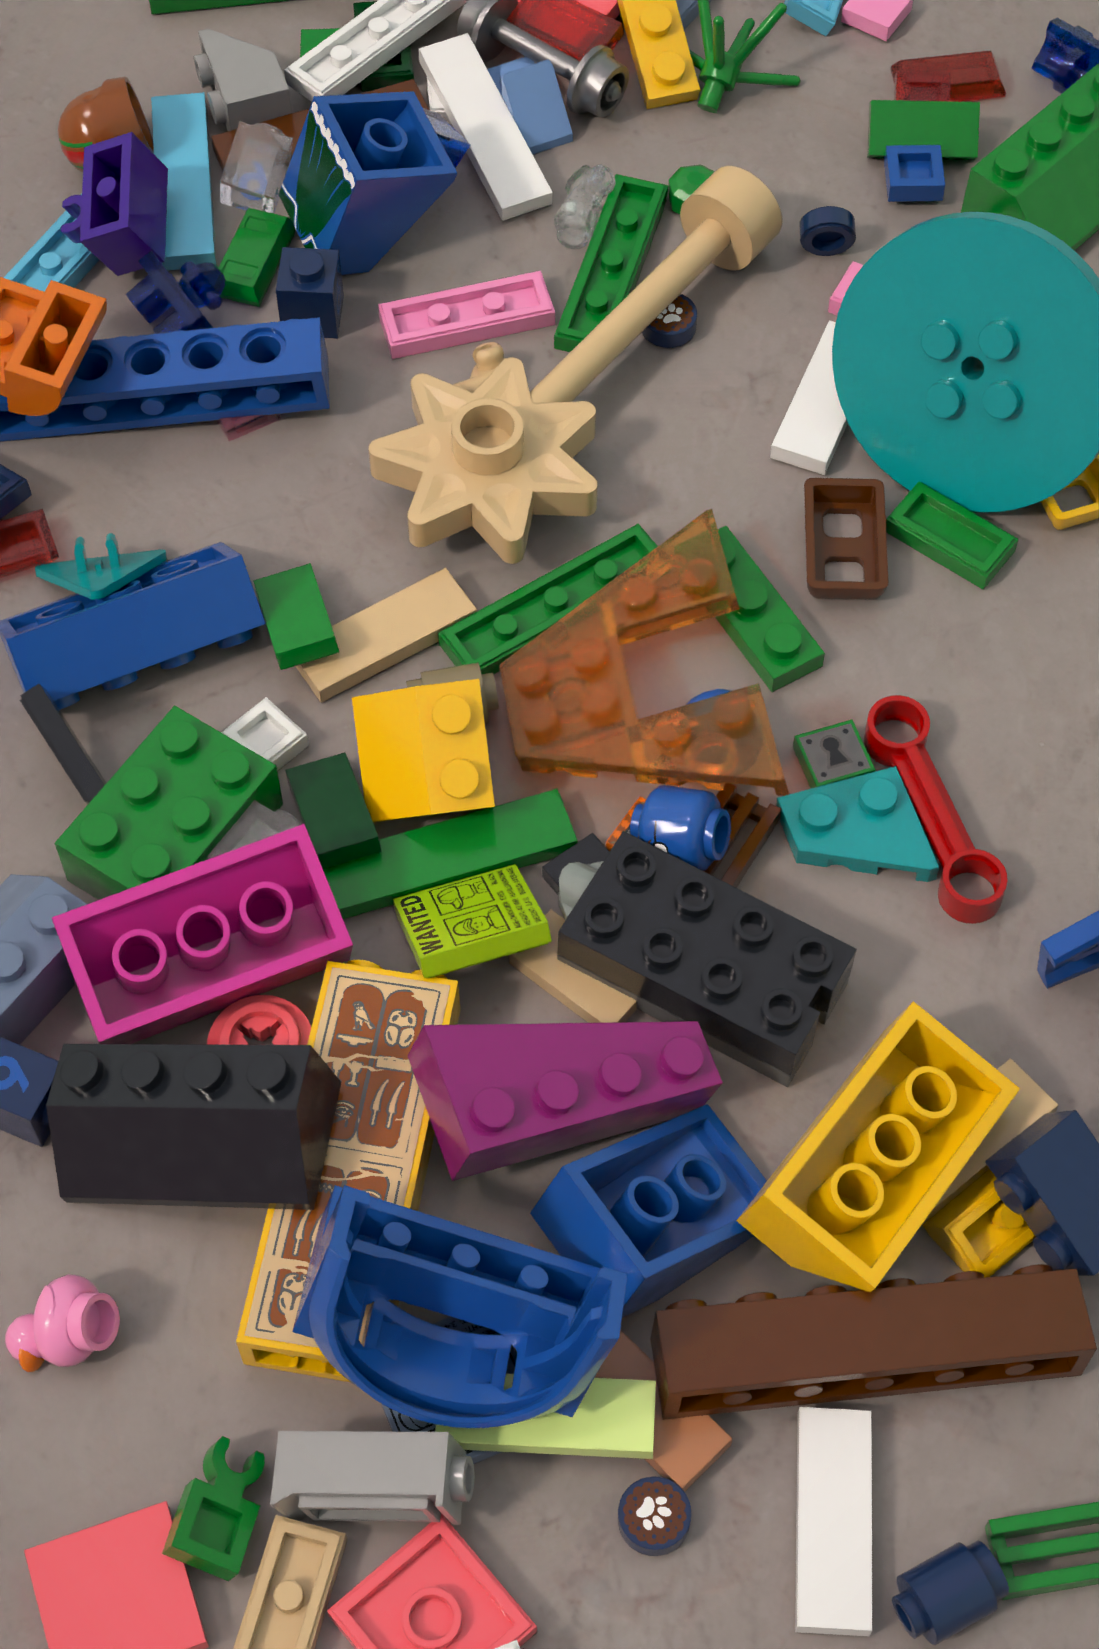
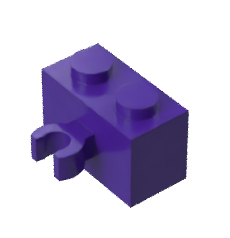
(120, 204)

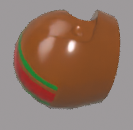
(102, 116)

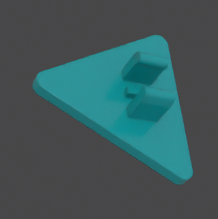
(99, 575)

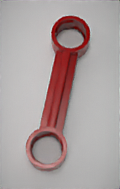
(935, 809)

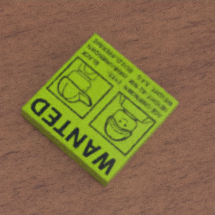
(471, 921)

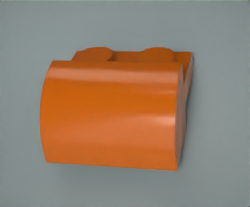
(43, 342)

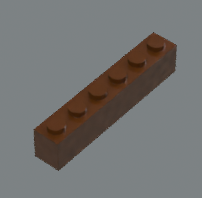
(870, 1343)

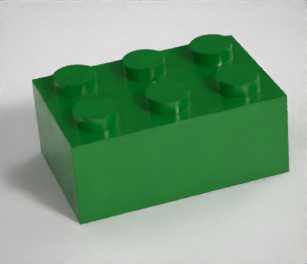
(165, 807)

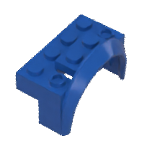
(545, 1305)

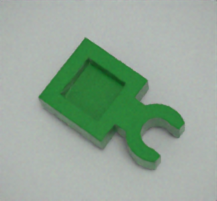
(213, 1518)

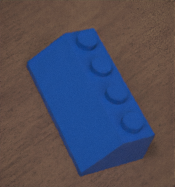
(144, 623)

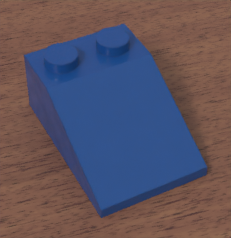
(653, 1204)

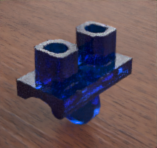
(1066, 54)
(159, 291)

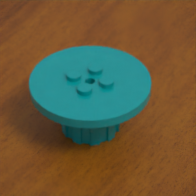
(973, 360)

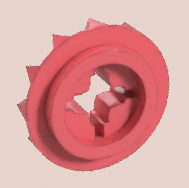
(260, 1018)

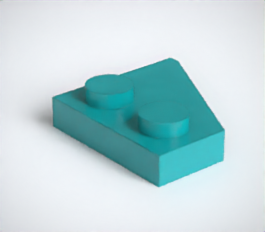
(858, 825)

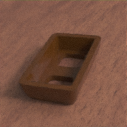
(846, 496)

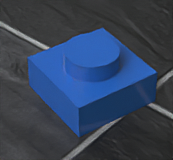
(914, 173)

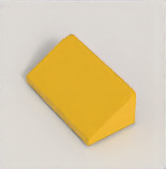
(979, 1229)

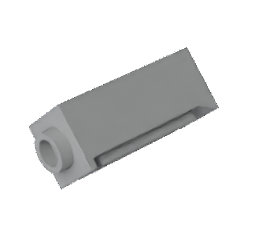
(371, 1476)

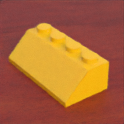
(880, 1153)

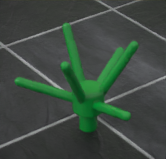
(722, 69)

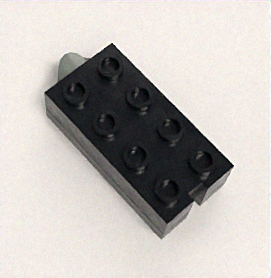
(702, 954)

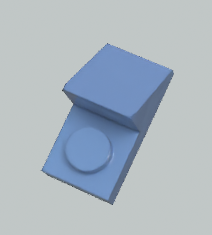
(534, 102)

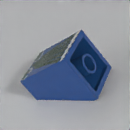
(363, 174)

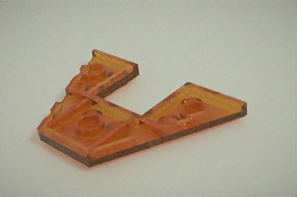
(575, 697)

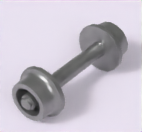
(595, 81)

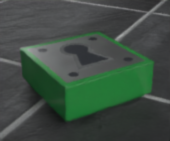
(832, 754)

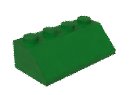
(1047, 168)

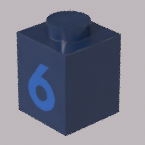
(311, 287)
(24, 1091)

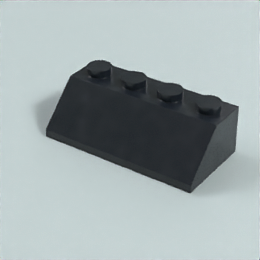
(191, 1124)

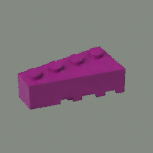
(552, 1086)

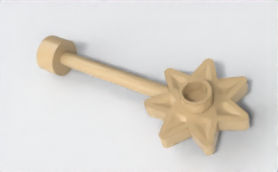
(510, 450)

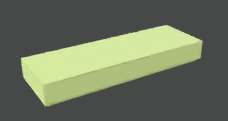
(610, 1422)

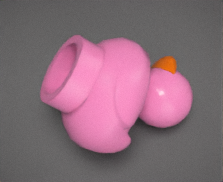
(66, 1325)

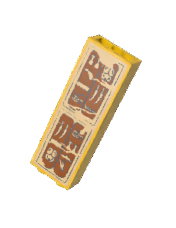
(375, 1145)

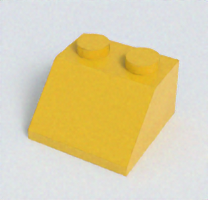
(423, 750)

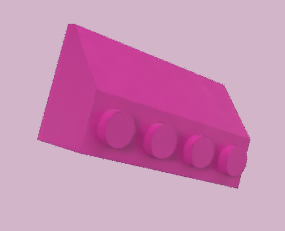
(203, 937)

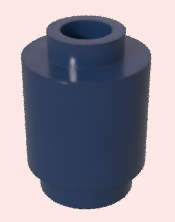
(949, 1591)

